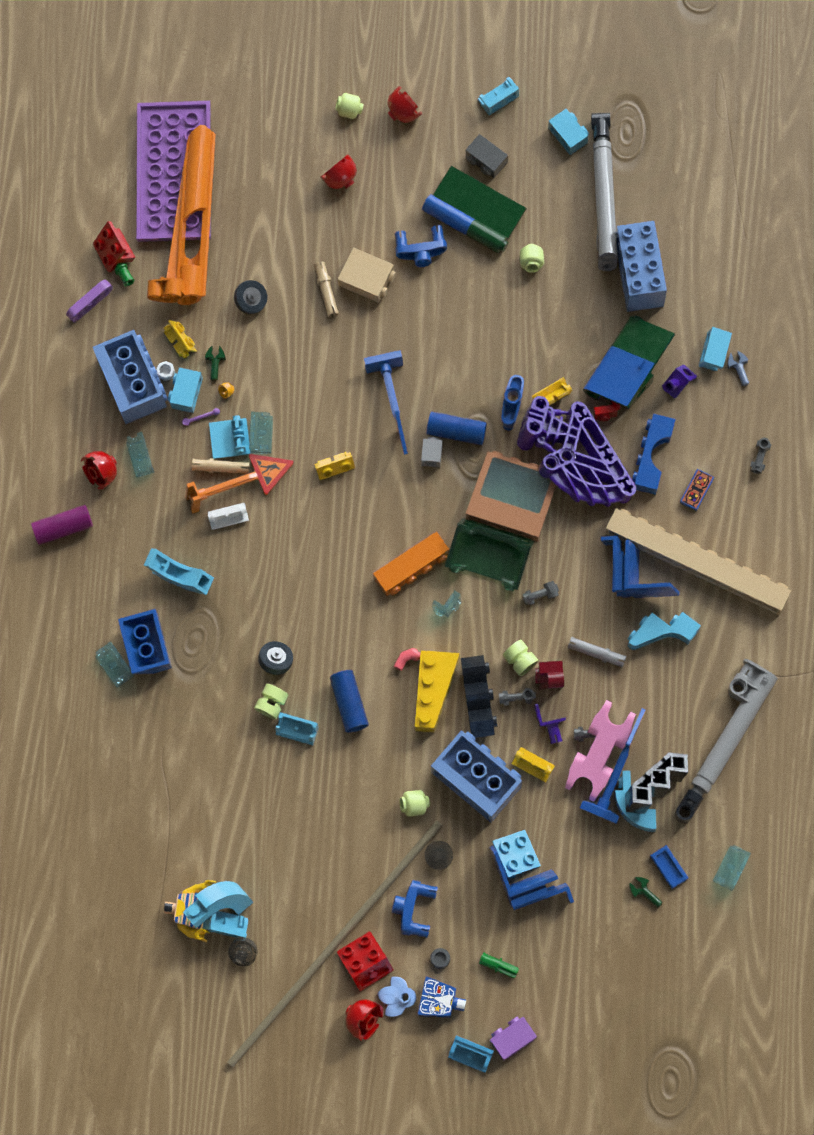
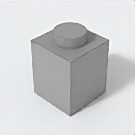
(431, 452)

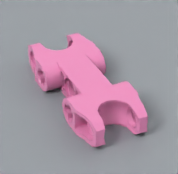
(606, 738)

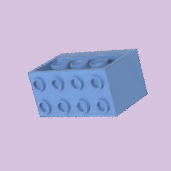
(640, 266)
(131, 376)
(473, 788)

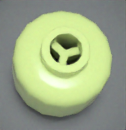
(349, 106)
(531, 258)
(414, 803)

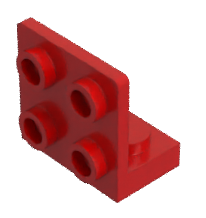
(365, 960)

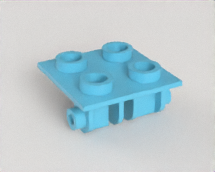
(229, 438)
(516, 853)

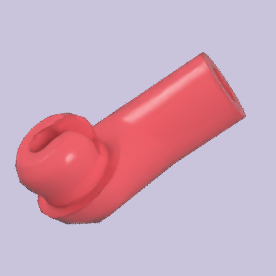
(410, 654)

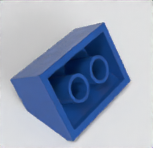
(145, 643)

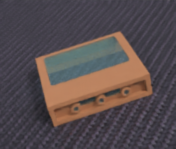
(511, 496)

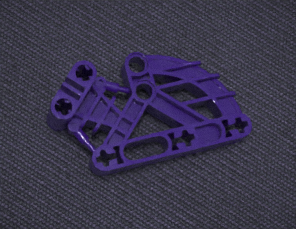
(601, 465)

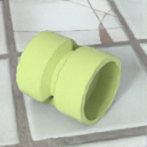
(522, 660)
(274, 695)

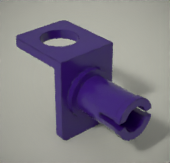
(678, 380)
(552, 726)

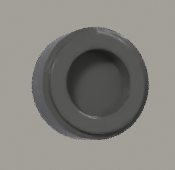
(440, 958)

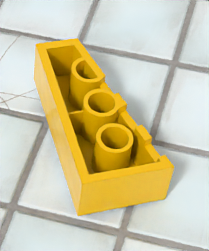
(434, 682)

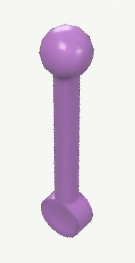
(186, 422)

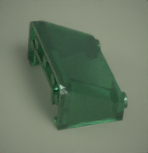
(489, 552)

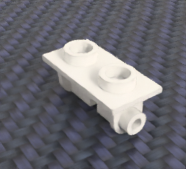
(228, 516)

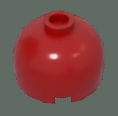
(402, 106)
(341, 174)
(99, 468)
(362, 1018)

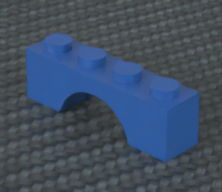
(660, 432)

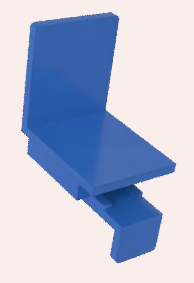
(626, 573)
(530, 889)

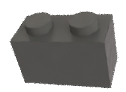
(486, 156)

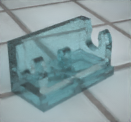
(261, 432)
(140, 455)
(114, 664)
(731, 867)

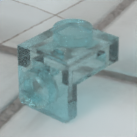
(452, 603)

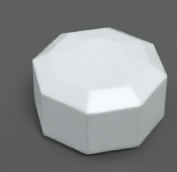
(165, 371)

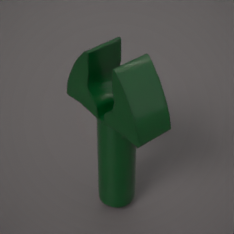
(214, 361)
(644, 891)

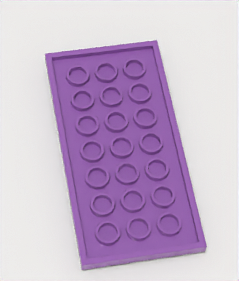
(160, 159)

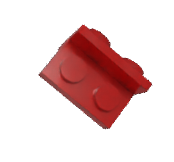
(112, 247)

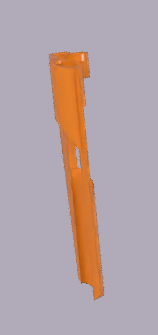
(185, 276)

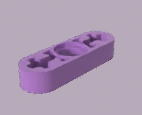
(89, 300)

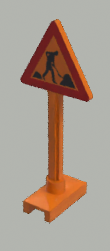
(266, 470)

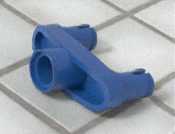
(421, 252)
(511, 408)
(405, 907)

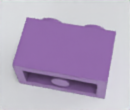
(512, 1038)

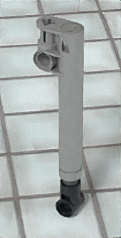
(604, 191)
(755, 687)

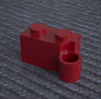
(549, 675)

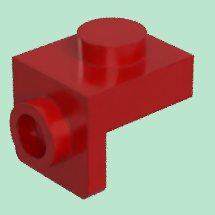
(606, 412)

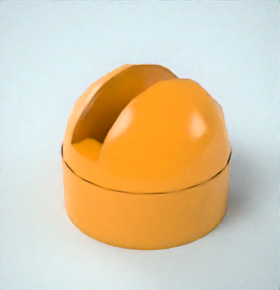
(226, 390)

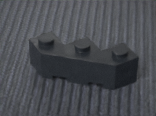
(478, 696)
(656, 782)

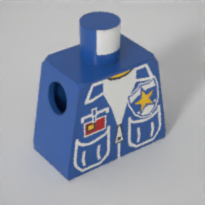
(439, 999)

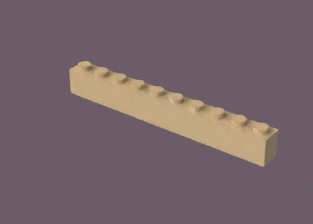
(698, 561)

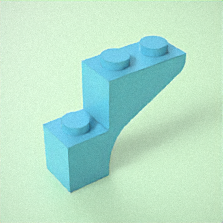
(655, 629)

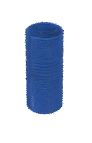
(453, 426)
(349, 701)

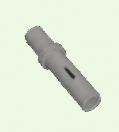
(597, 652)

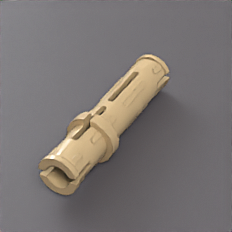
(326, 289)
(220, 466)

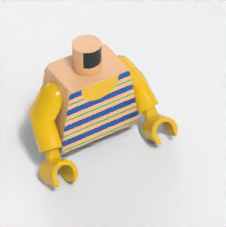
(183, 902)

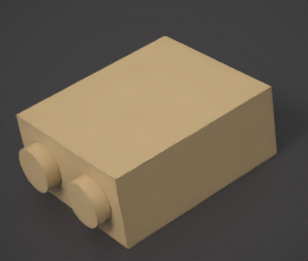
(366, 275)

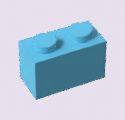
(568, 131)
(185, 390)

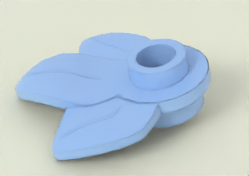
(394, 995)

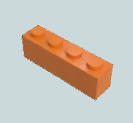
(411, 564)

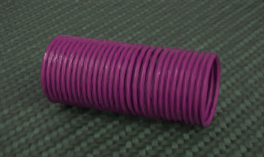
(69, 521)

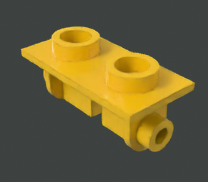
(175, 332)
(555, 391)
(342, 463)
(533, 764)

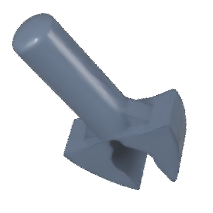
(739, 367)

